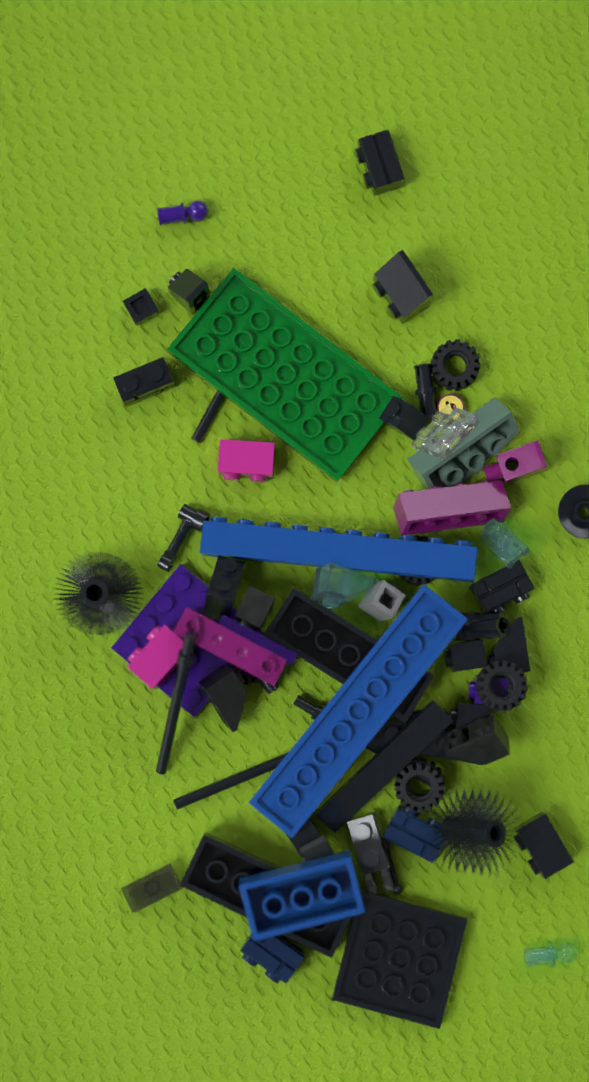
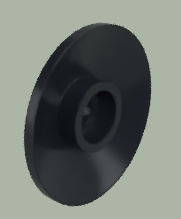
(569, 509)

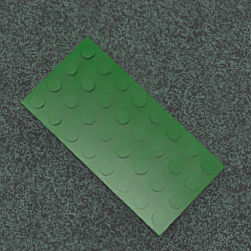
(284, 374)

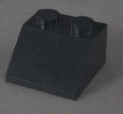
(402, 288)

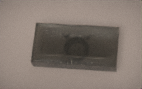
(151, 888)

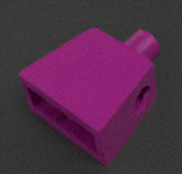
(529, 459)

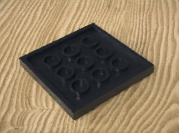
(400, 959)

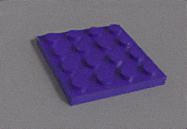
(166, 608)

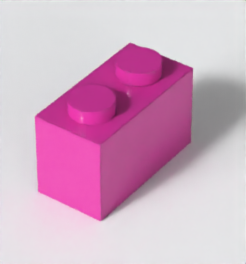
(246, 460)

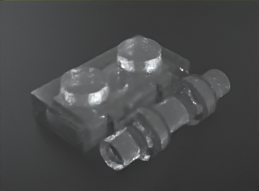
(445, 432)

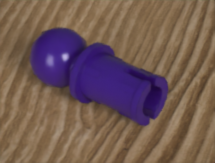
(196, 211)

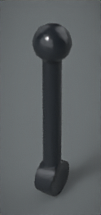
(397, 887)

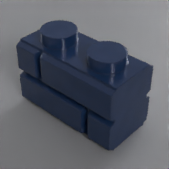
(407, 831)
(275, 955)

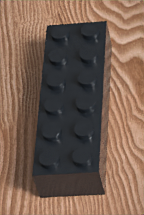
(330, 644)
(216, 876)

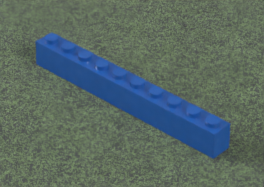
(350, 550)

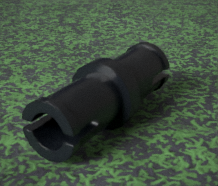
(425, 389)

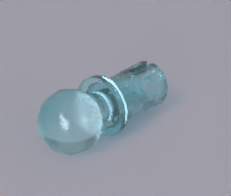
(564, 952)

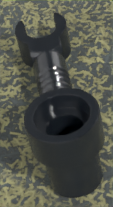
(190, 518)

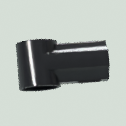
(483, 626)

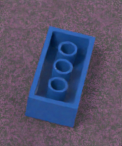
(301, 895)

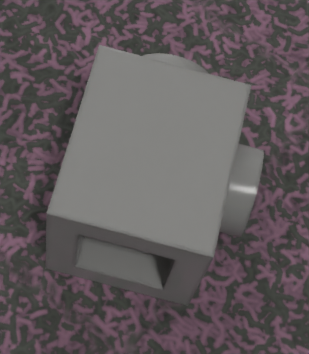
(382, 601)

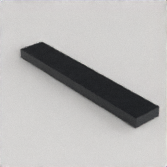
(384, 766)

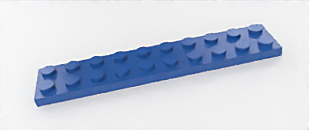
(358, 711)

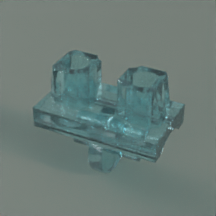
(503, 542)

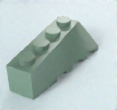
(488, 438)

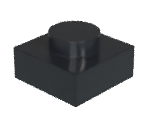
(141, 306)

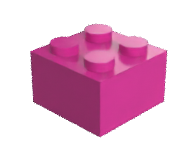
(158, 658)

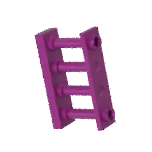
(231, 646)

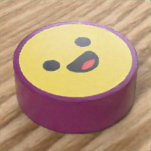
(450, 400)

